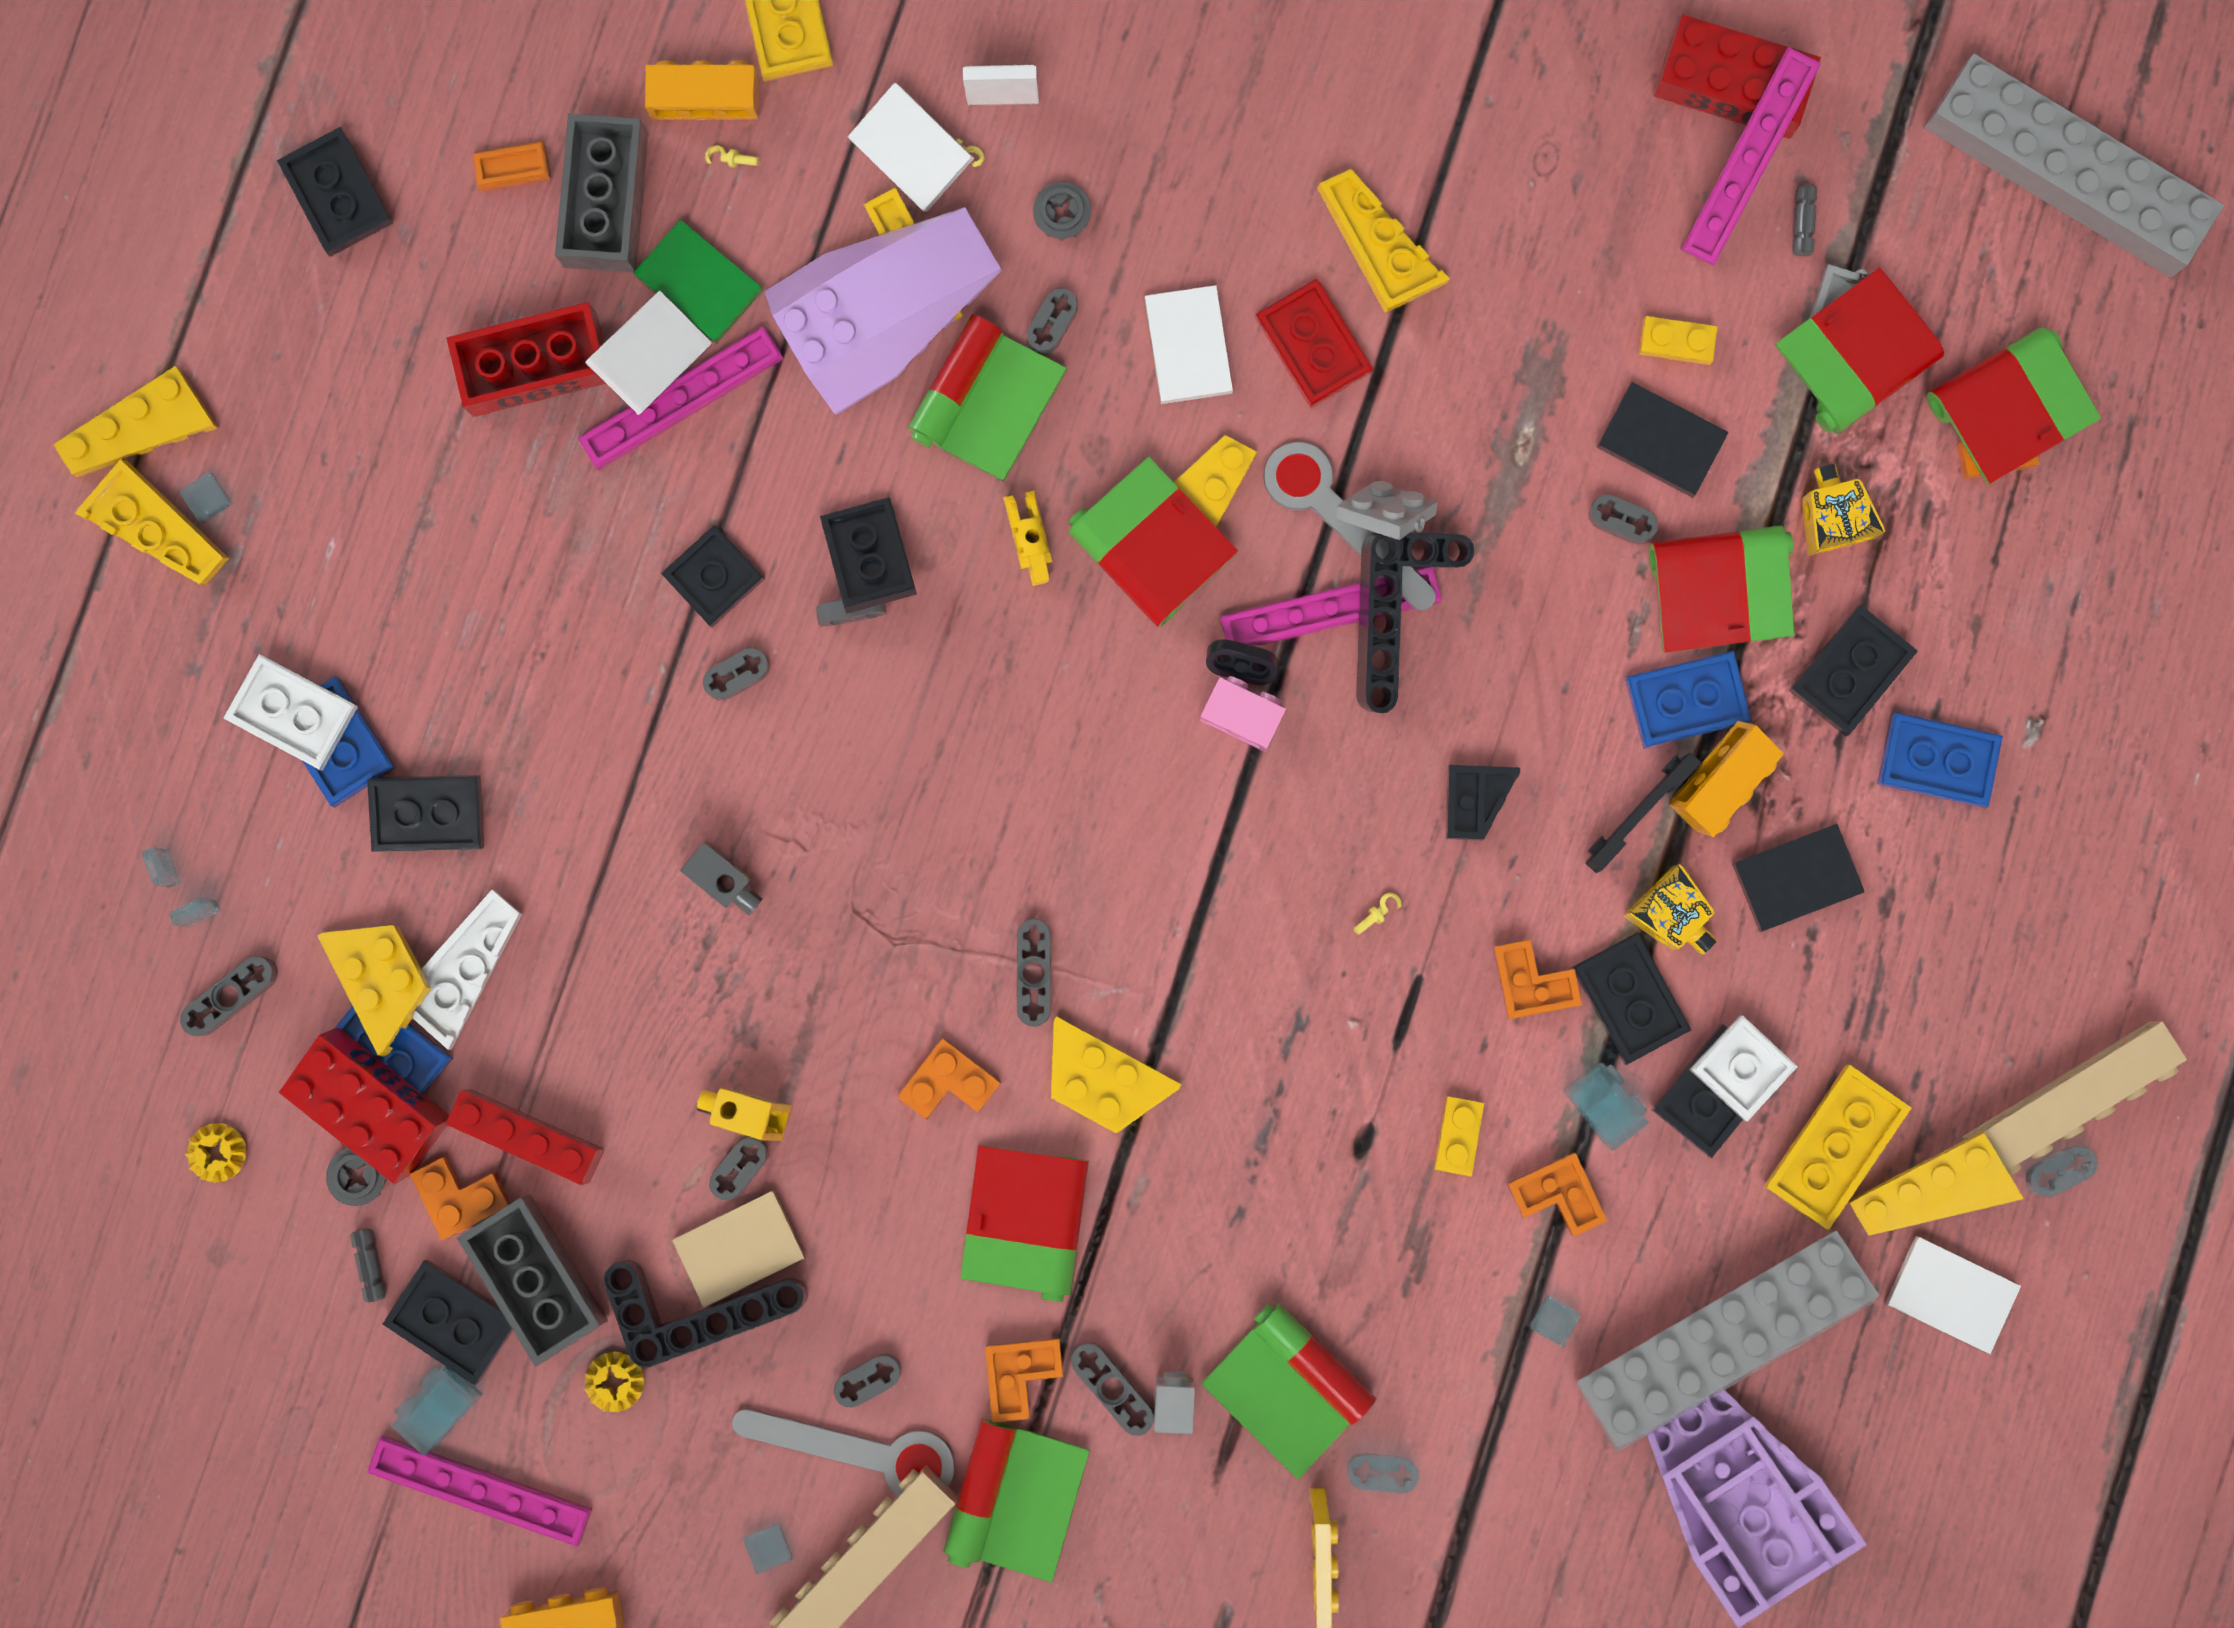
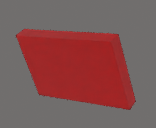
(1314, 343)

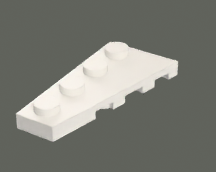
(464, 966)

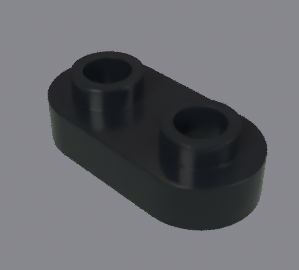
(1241, 661)

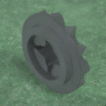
(1058, 195)
(339, 1178)

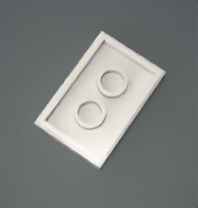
(910, 147)
(1188, 344)
(648, 352)
(290, 712)
(1952, 1295)

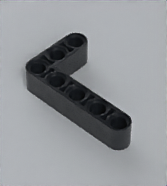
(1390, 606)
(698, 1322)

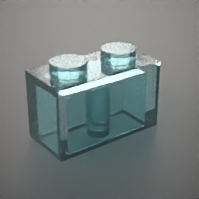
(1606, 1105)
(435, 1410)

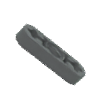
(1021, 963)
(213, 1020)
(1137, 1404)

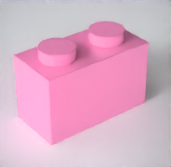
(1243, 713)

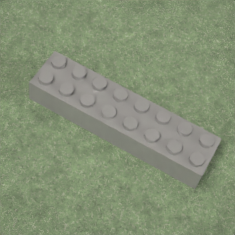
(2074, 166)
(1726, 1341)

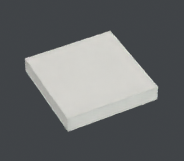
(1001, 84)
(1743, 1068)

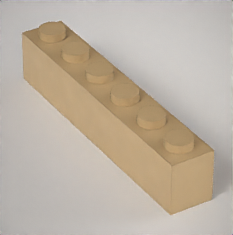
(2083, 1094)
(872, 1554)

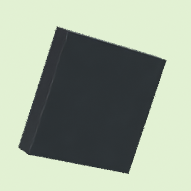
(713, 576)

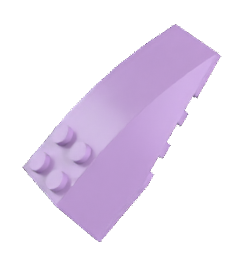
(880, 303)
(1748, 1507)

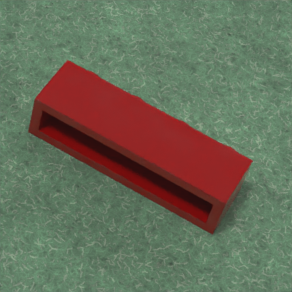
(525, 1136)

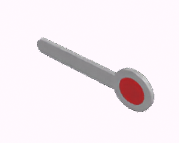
(1301, 479)
(896, 1460)

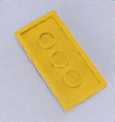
(1837, 1147)

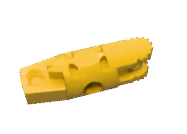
(1030, 555)

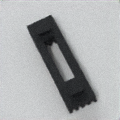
(1676, 773)

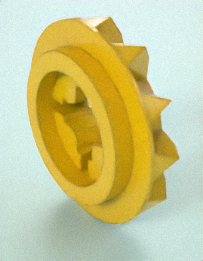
(232, 1148)
(623, 1368)

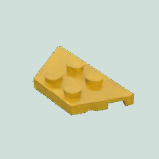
(378, 978)
(1103, 1080)

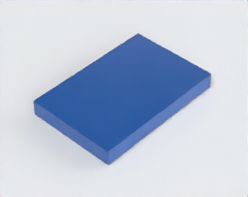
(1688, 699)
(354, 759)
(1940, 760)
(412, 1055)

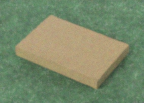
(738, 1248)

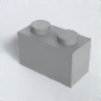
(1174, 1403)

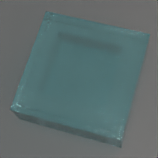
(205, 497)
(160, 867)
(194, 912)
(1555, 1321)
(768, 1548)

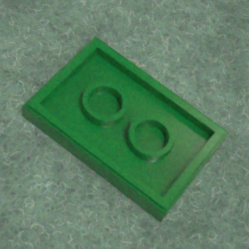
(698, 281)

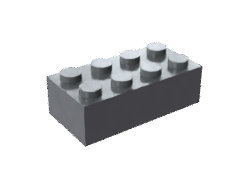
(601, 193)
(532, 1279)

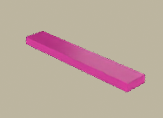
(1751, 155)
(681, 398)
(1307, 613)
(480, 1491)

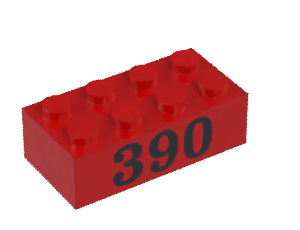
(1721, 71)
(526, 359)
(365, 1105)

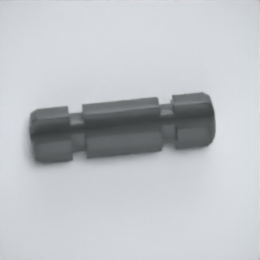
(1804, 220)
(368, 1265)

